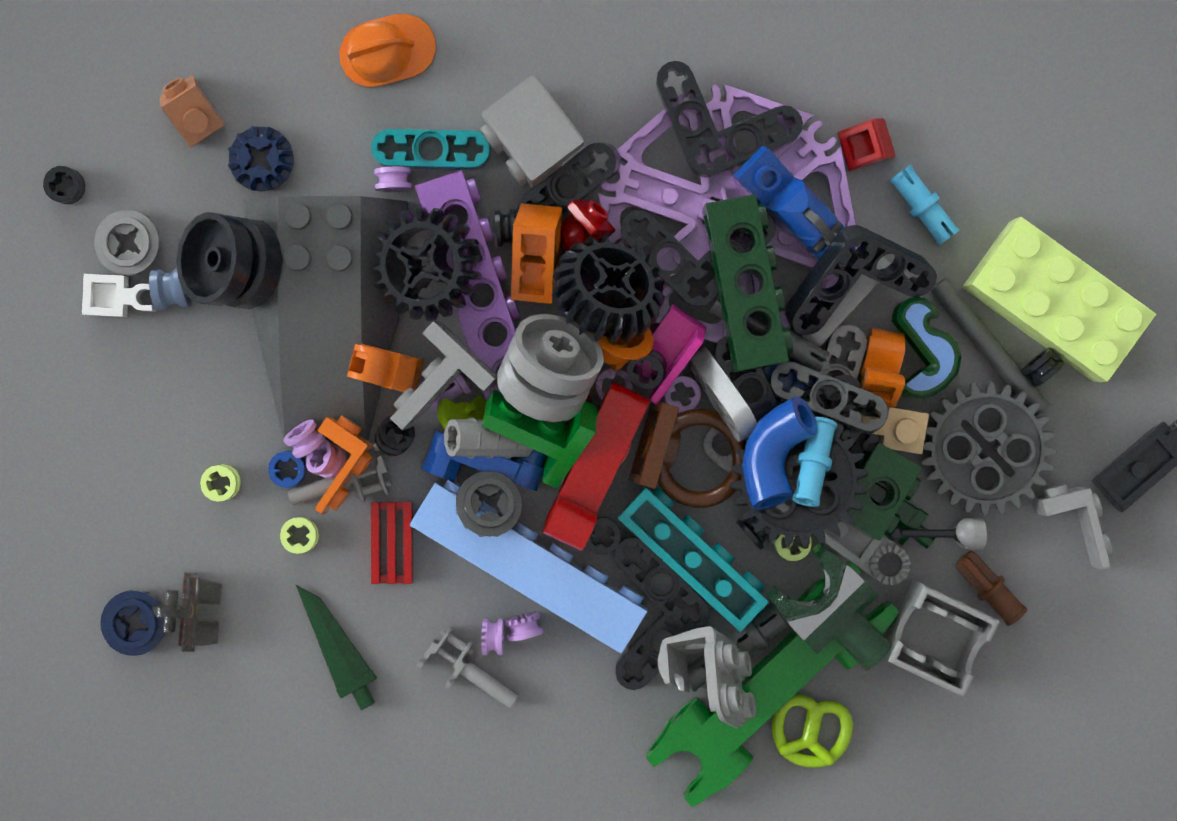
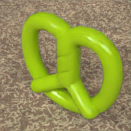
(810, 733)

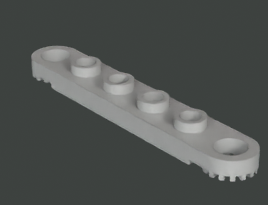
(851, 544)

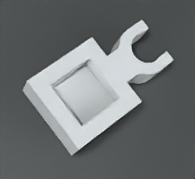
(111, 296)

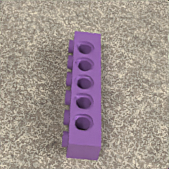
(458, 192)

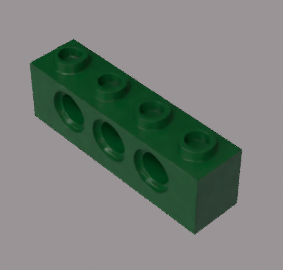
(746, 216)

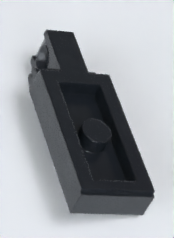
(1139, 466)

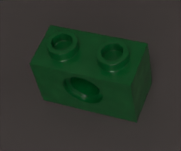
(901, 482)

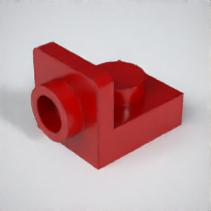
(586, 220)

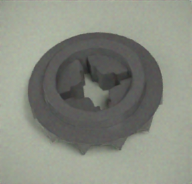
(488, 485)

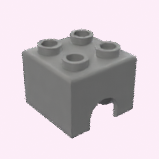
(531, 132)
(938, 637)

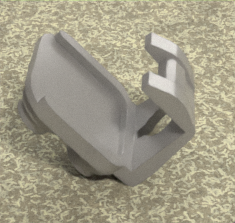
(724, 667)

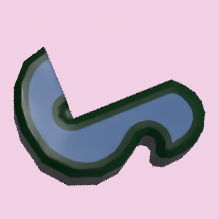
(933, 346)

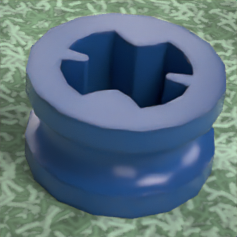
(289, 481)

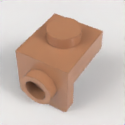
(189, 110)

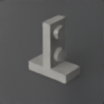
(441, 374)

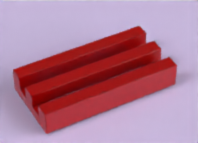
(391, 576)

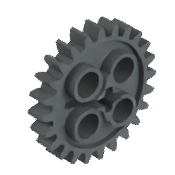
(1014, 423)

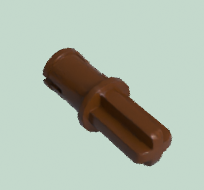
(990, 588)

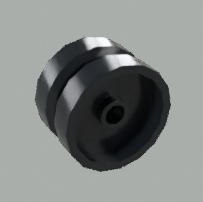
(228, 261)

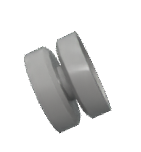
(549, 368)

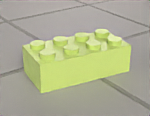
(1059, 300)

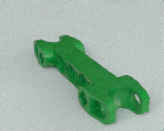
(772, 685)

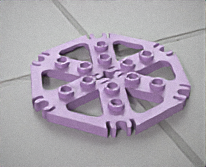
(684, 200)

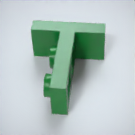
(557, 440)

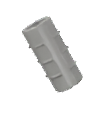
(472, 440)

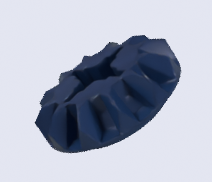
(279, 158)
(116, 629)

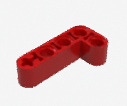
(587, 482)

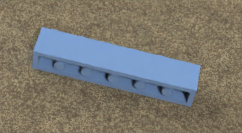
(535, 569)

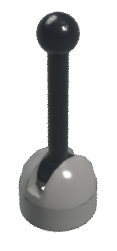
(968, 533)

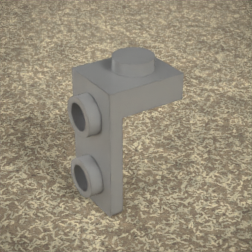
(1060, 499)

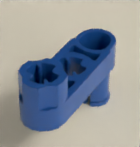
(521, 470)

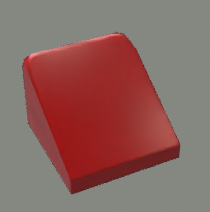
(866, 144)

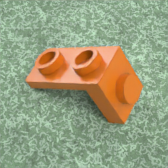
(344, 434)

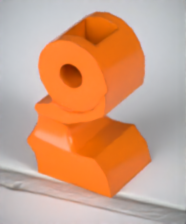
(883, 364)
(385, 368)

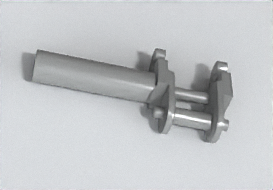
(319, 487)
(468, 669)

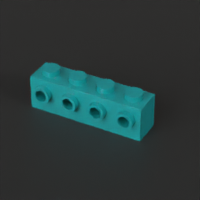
(692, 558)

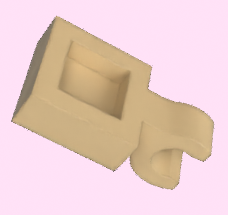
(902, 430)

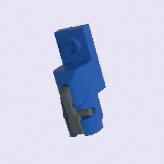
(789, 202)

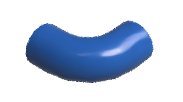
(768, 449)

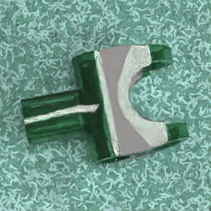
(836, 613)

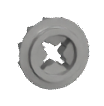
(109, 246)

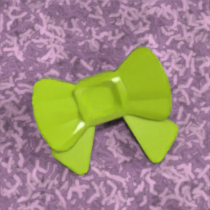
(463, 410)

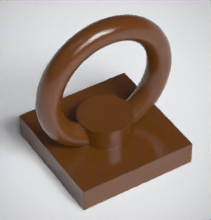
(660, 446)

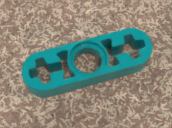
(420, 135)

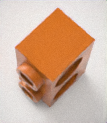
(535, 252)

